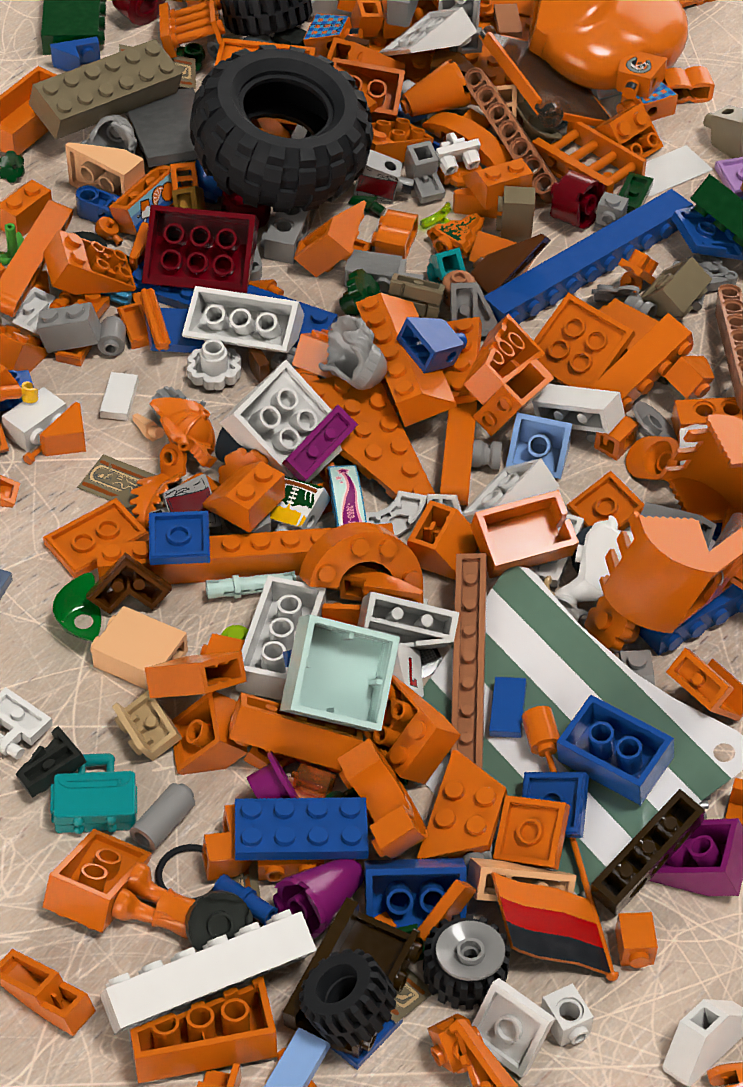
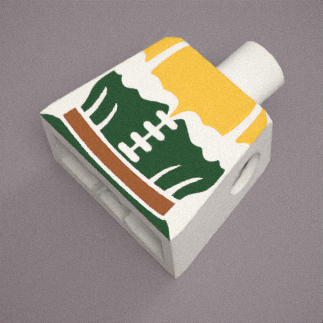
(300, 507)

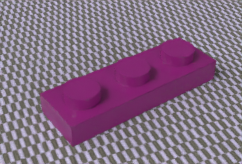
(319, 443)

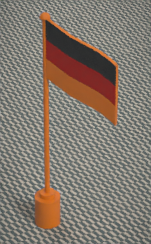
(546, 919)

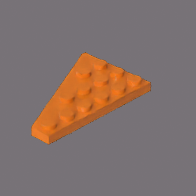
(379, 440)

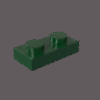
(636, 189)

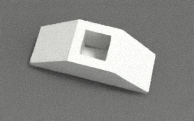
(703, 1039)

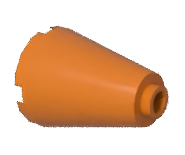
(437, 92)

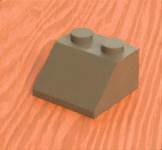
(678, 288)

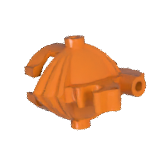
(187, 426)

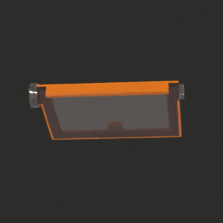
(542, 87)

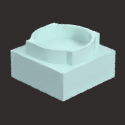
(339, 673)

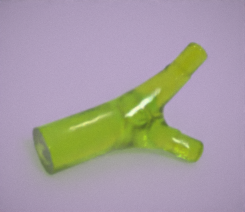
(438, 217)

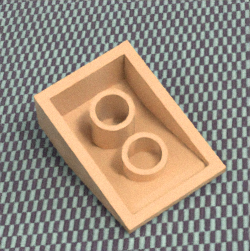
(103, 167)

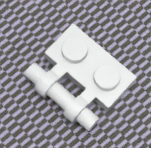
(22, 721)

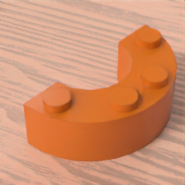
(358, 543)
(389, 807)

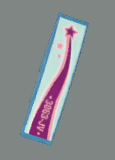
(346, 495)

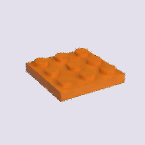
(581, 342)

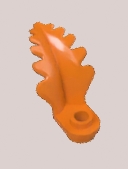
(152, 487)

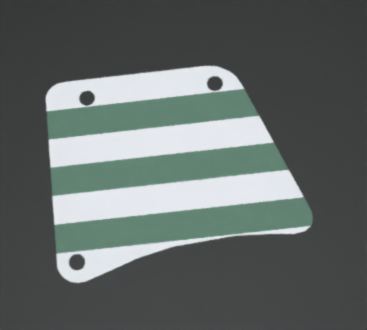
(563, 665)

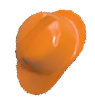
(650, 456)

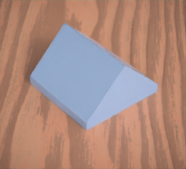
(540, 438)

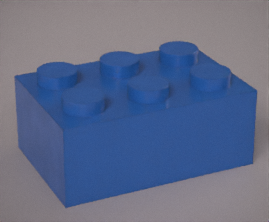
(615, 749)

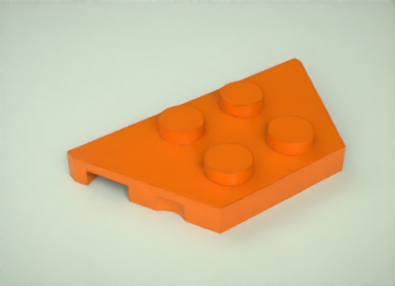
(464, 811)

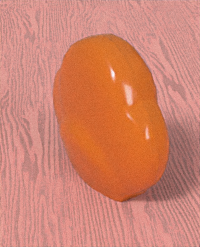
(591, 36)

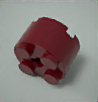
(576, 199)

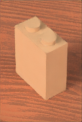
(135, 643)

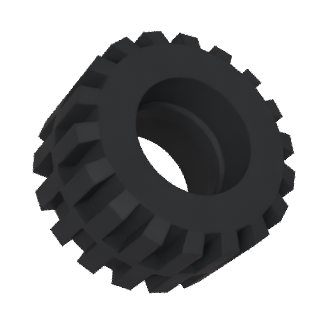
(453, 989)
(347, 997)

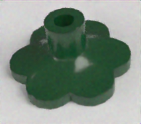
(11, 166)

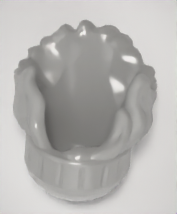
(113, 132)
(354, 354)

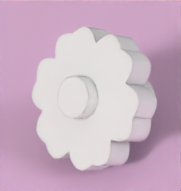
(214, 366)

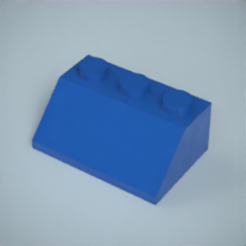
(409, 887)

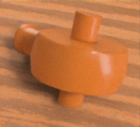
(108, 229)

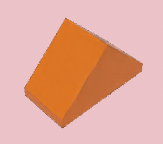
(64, 434)

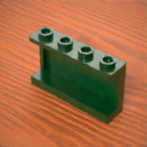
(72, 21)

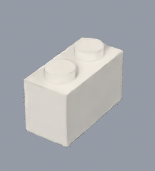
(29, 420)

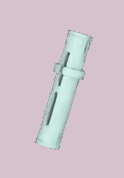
(240, 586)

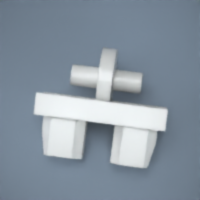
(458, 150)

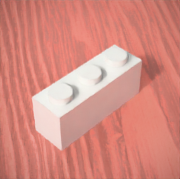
(584, 407)

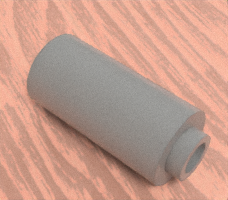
(163, 816)

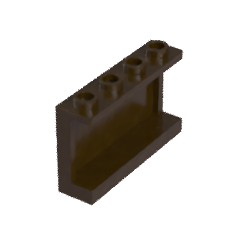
(355, 930)

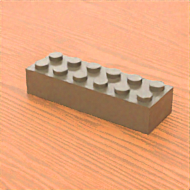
(105, 88)

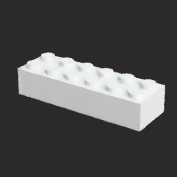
(207, 972)

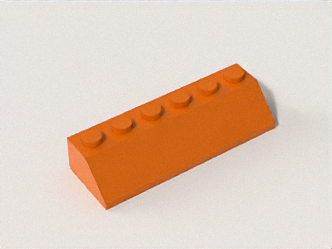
(414, 392)

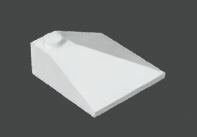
(434, 31)
(276, 415)

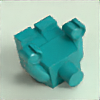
(443, 263)

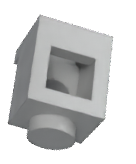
(610, 209)

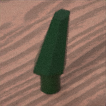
(371, 204)

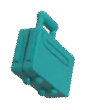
(94, 799)

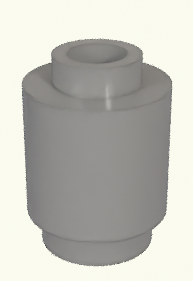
(112, 336)

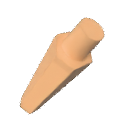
(148, 427)

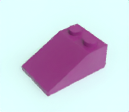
(708, 860)

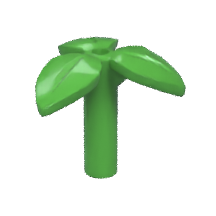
(13, 241)

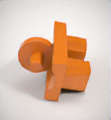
(639, 268)

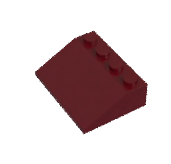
(199, 248)

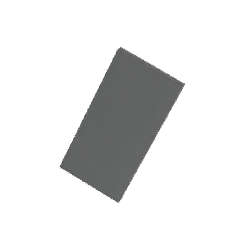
(164, 128)

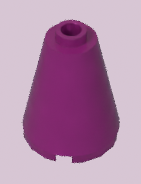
(319, 892)

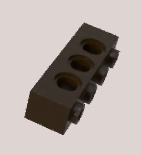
(647, 852)

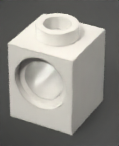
(568, 1002)

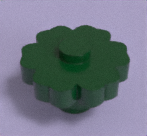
(359, 287)

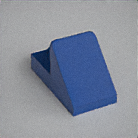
(74, 53)

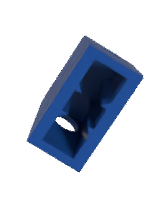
(431, 342)

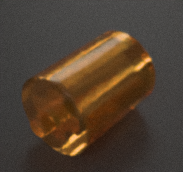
(313, 780)

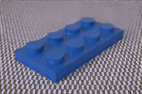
(301, 828)

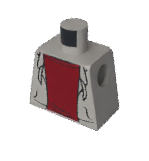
(382, 179)
(190, 497)

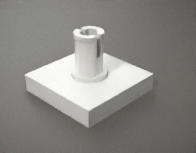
(512, 1026)

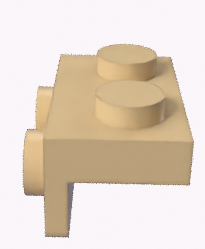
(147, 725)

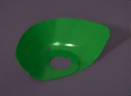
(72, 602)

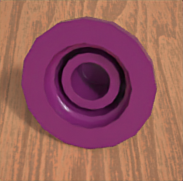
(271, 781)

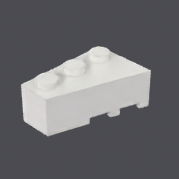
(415, 623)

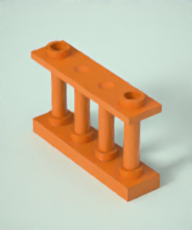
(189, 24)
(590, 142)

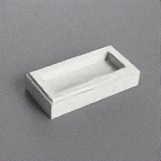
(119, 396)

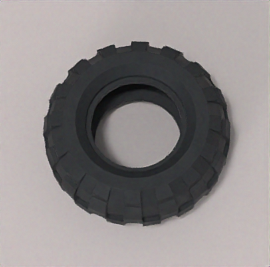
(272, 167)

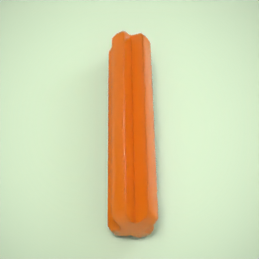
(155, 319)

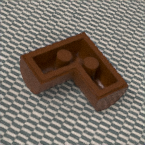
(126, 578)

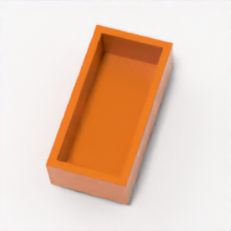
(18, 121)

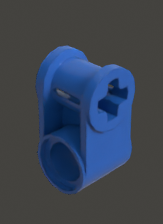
(94, 203)

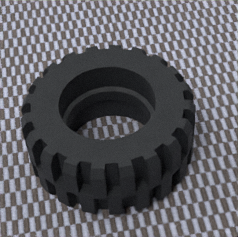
(264, 16)

